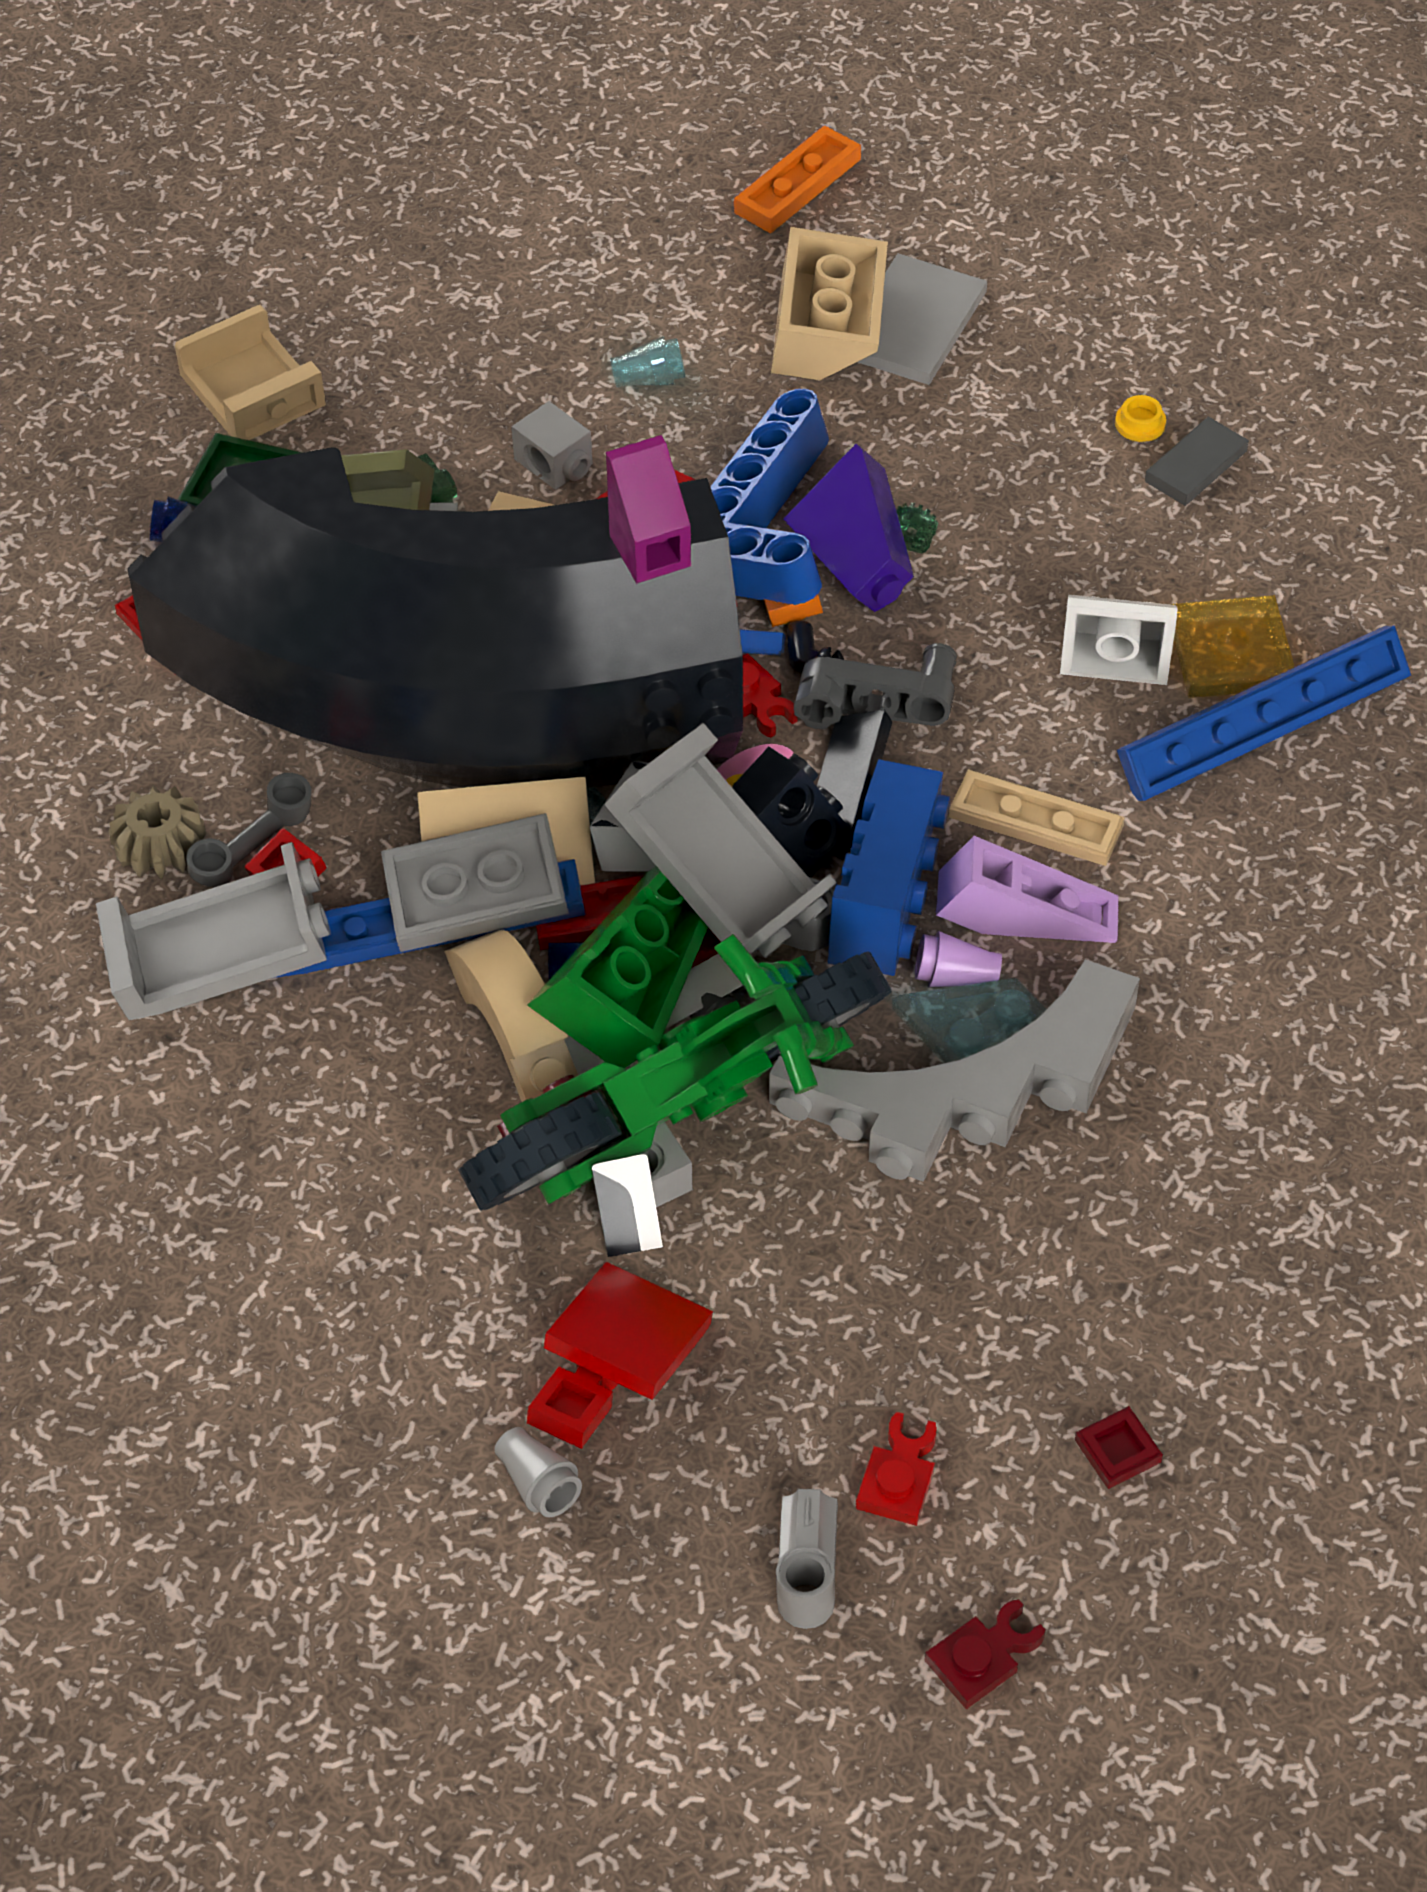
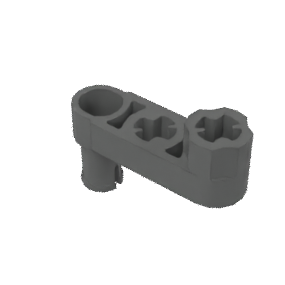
(845, 687)

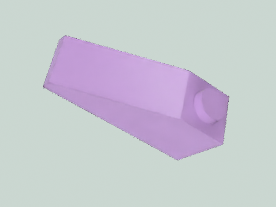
(1016, 896)

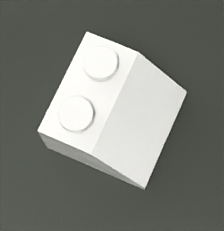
(1118, 639)

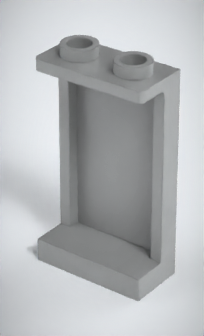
(716, 847)
(214, 939)

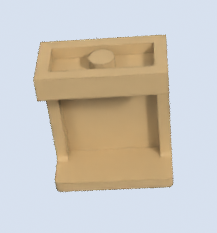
(248, 375)

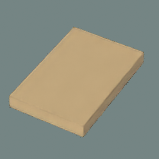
(478, 807)

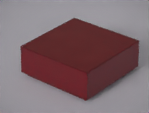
(1118, 1447)

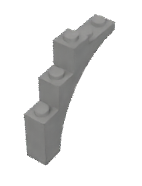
(980, 1095)

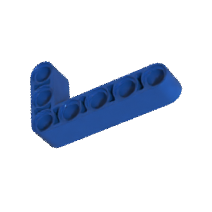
(756, 486)

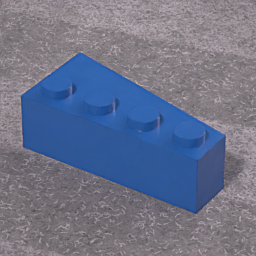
(886, 866)

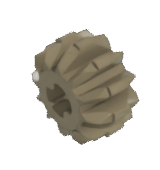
(156, 830)

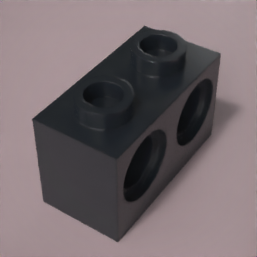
(794, 808)

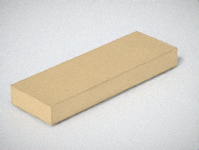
(1036, 817)

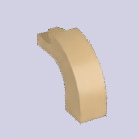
(501, 982)

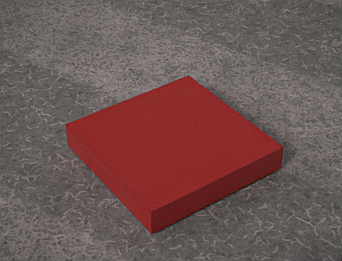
(628, 1330)

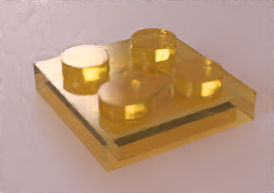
(1230, 644)

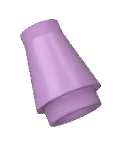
(953, 962)

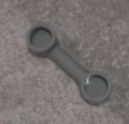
(287, 805)

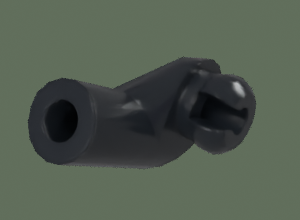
(802, 646)

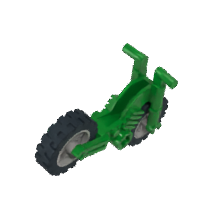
(697, 1068)

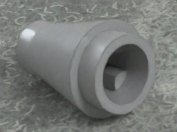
(541, 1475)

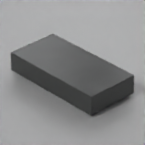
(1196, 461)

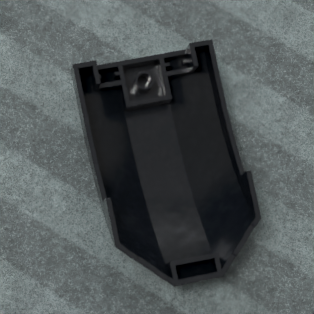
(444, 635)

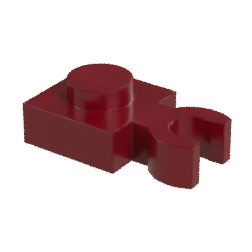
(979, 1659)

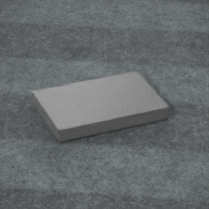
(922, 316)
(473, 882)

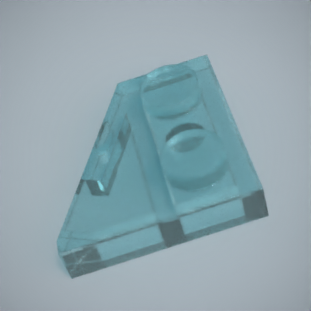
(968, 1017)

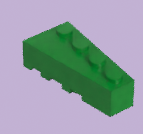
(626, 974)

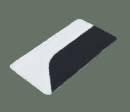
(627, 1205)

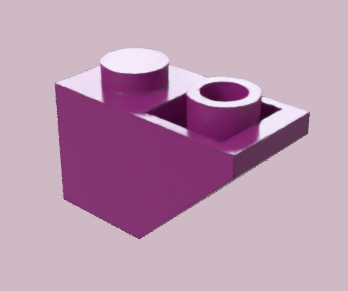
(647, 510)

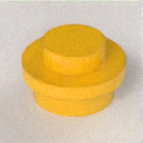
(1140, 419)

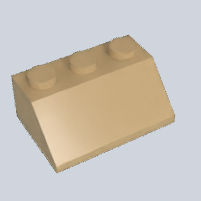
(828, 303)

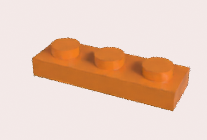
(797, 179)

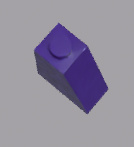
(856, 529)

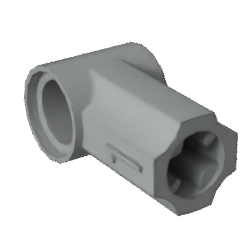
(807, 1557)

